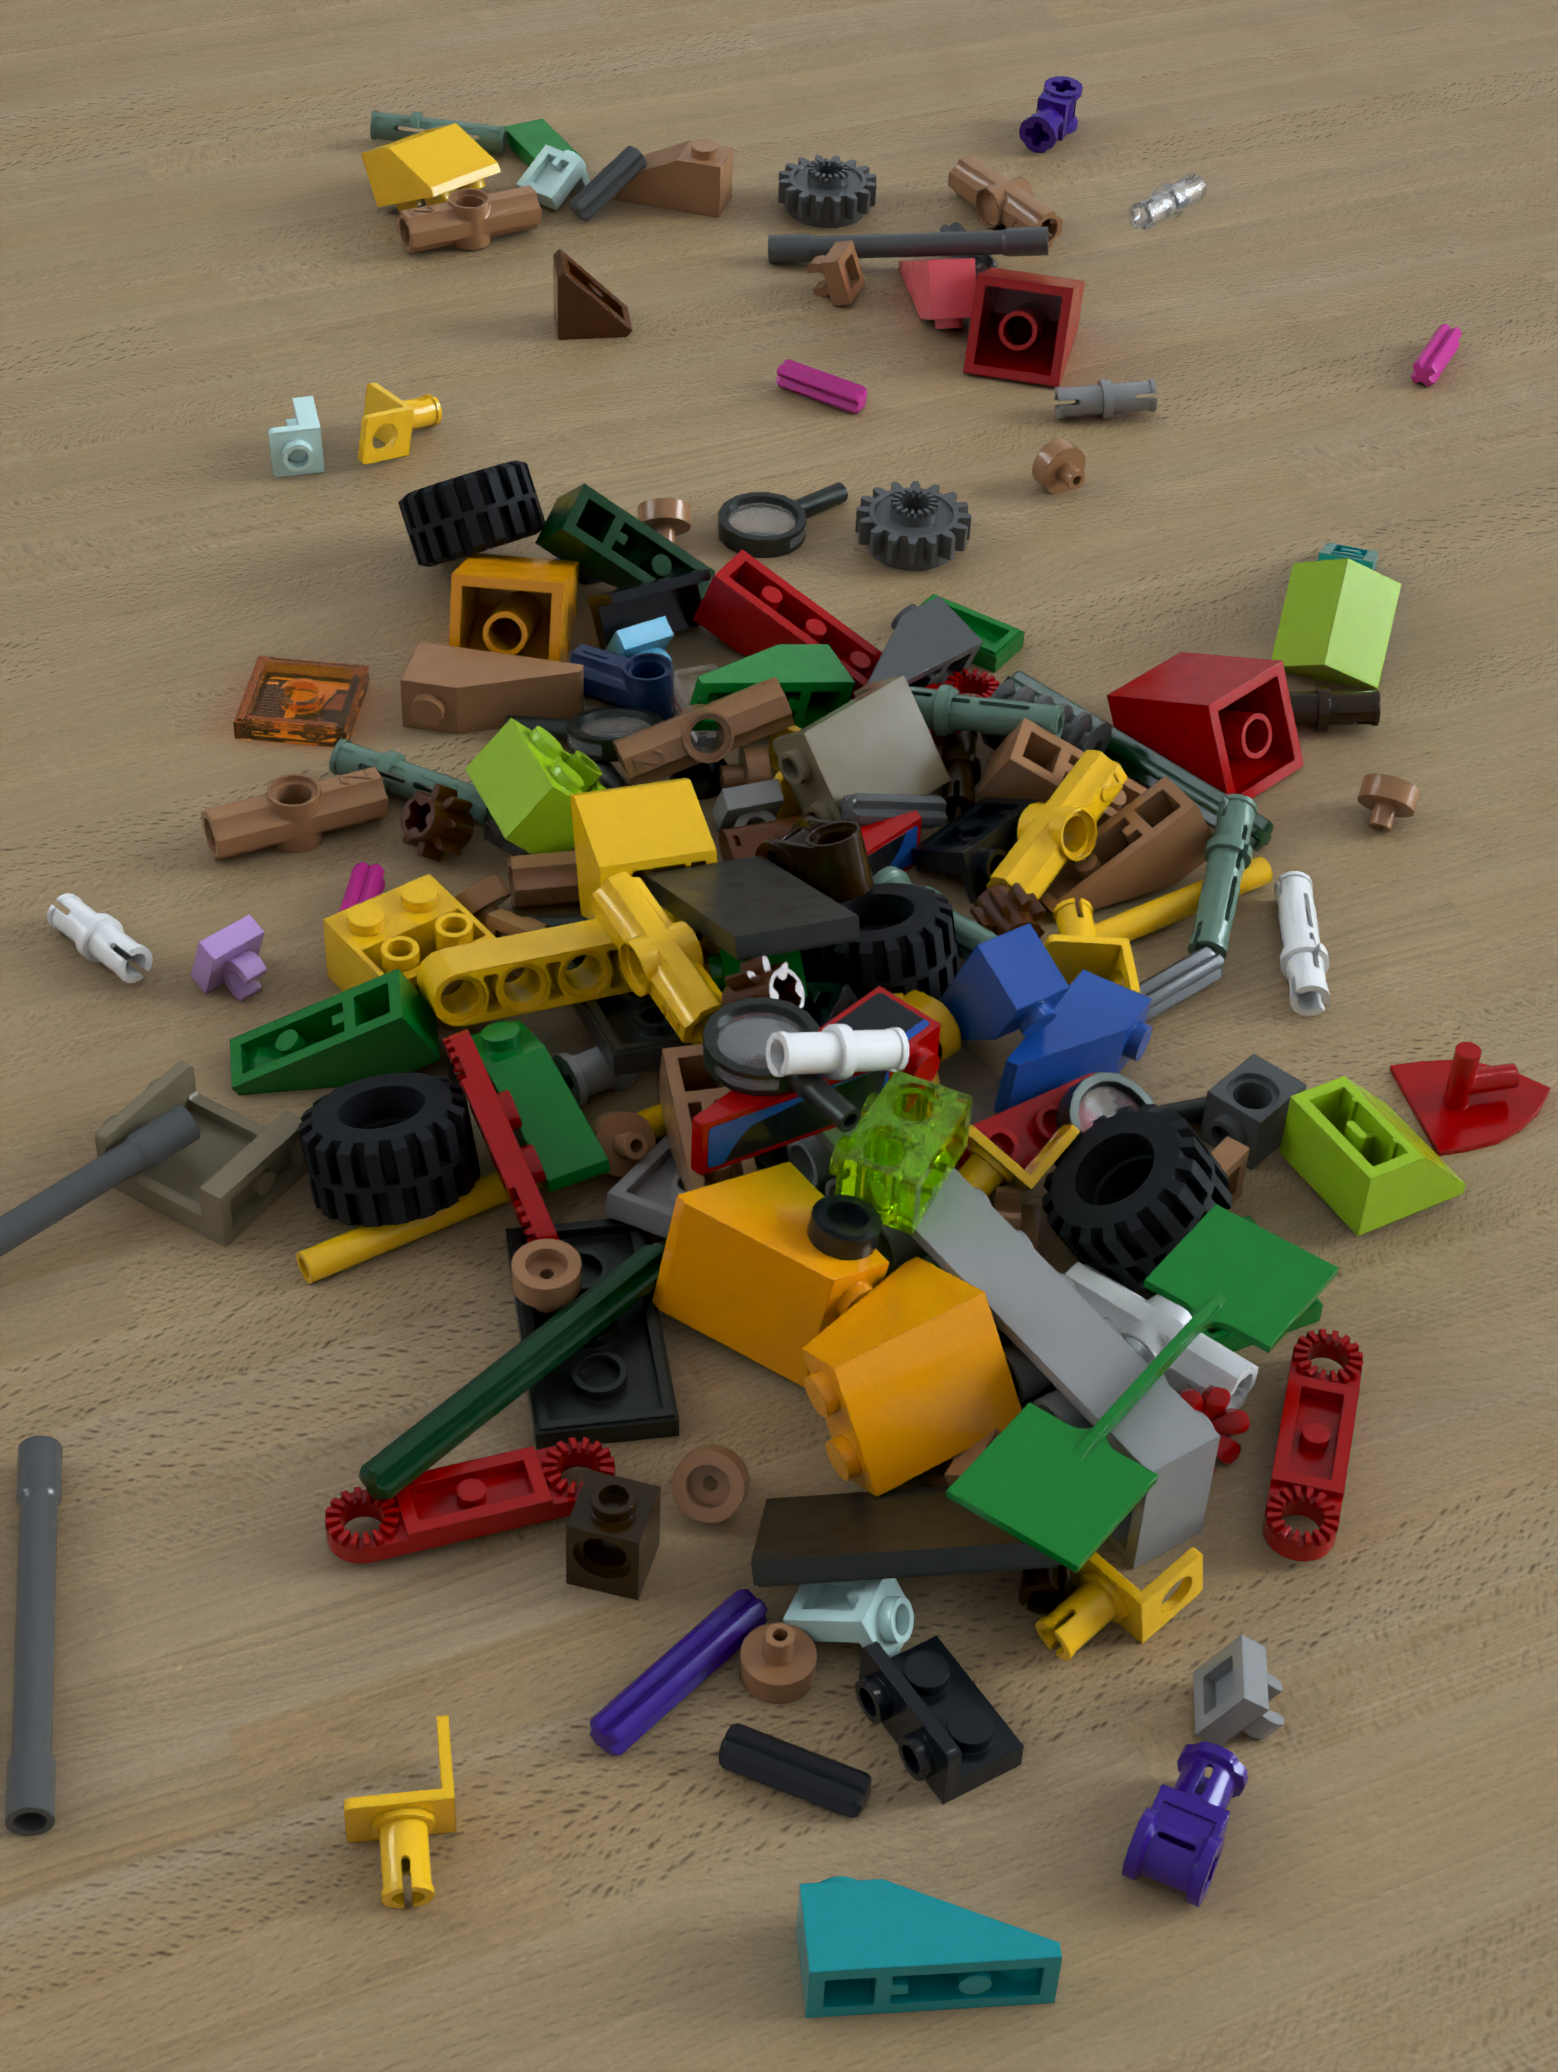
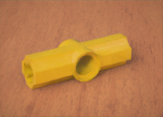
(1062, 826)
(657, 955)

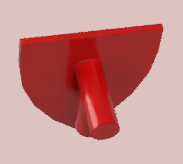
(1468, 1102)

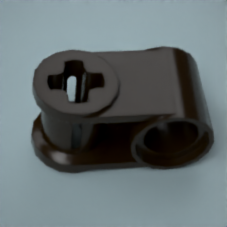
(823, 855)

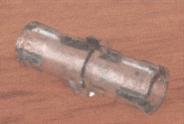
(1167, 202)

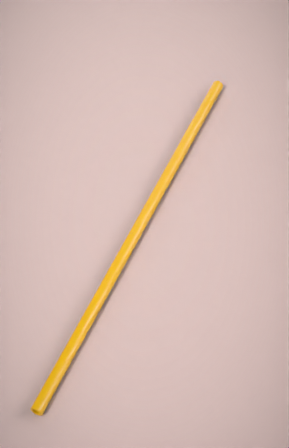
(368, 1242)

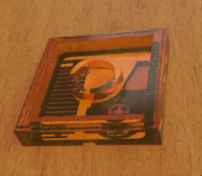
(301, 701)

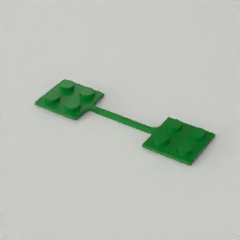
(1065, 1483)

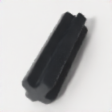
(795, 1770)

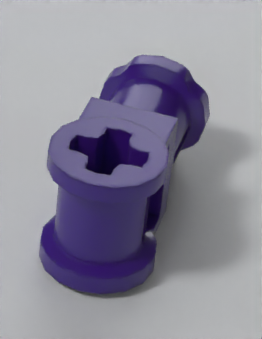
(1054, 114)
(1187, 1824)

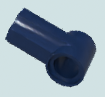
(636, 681)

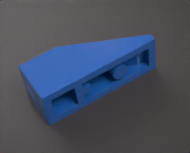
(1005, 987)
(1093, 1032)

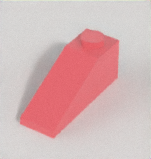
(941, 289)

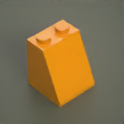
(514, 605)
(750, 1275)
(909, 1377)

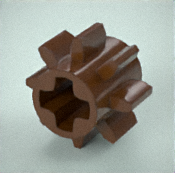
(437, 822)
(1008, 908)
(762, 980)

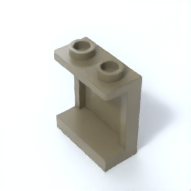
(862, 747)
(222, 1177)

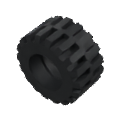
(472, 513)
(902, 944)
(389, 1149)
(1132, 1191)

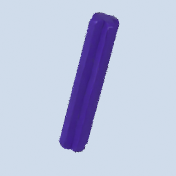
(677, 1673)

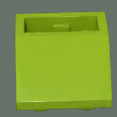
(529, 785)
(1362, 1156)

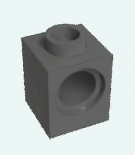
(1250, 1108)

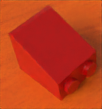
(1022, 326)
(1215, 718)

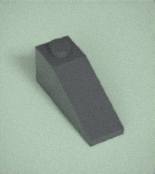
(926, 645)

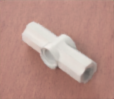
(1153, 1324)

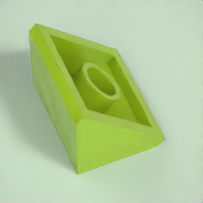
(1336, 622)

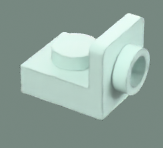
(555, 175)
(298, 445)
(854, 1613)

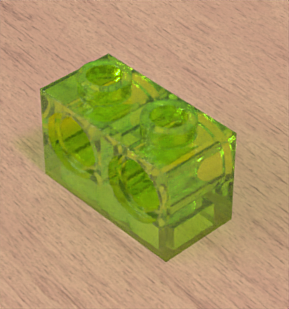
(903, 1148)

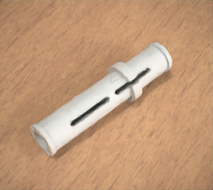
(1303, 958)

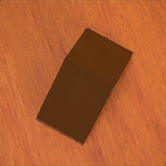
(584, 305)

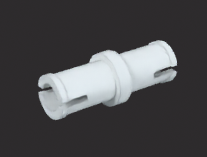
(99, 938)
(837, 1051)

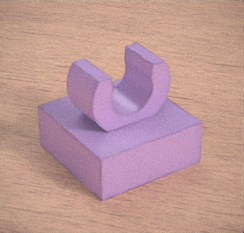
(231, 959)

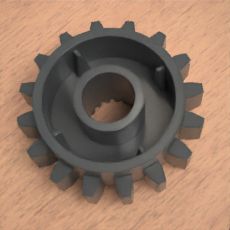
(827, 191)
(913, 526)

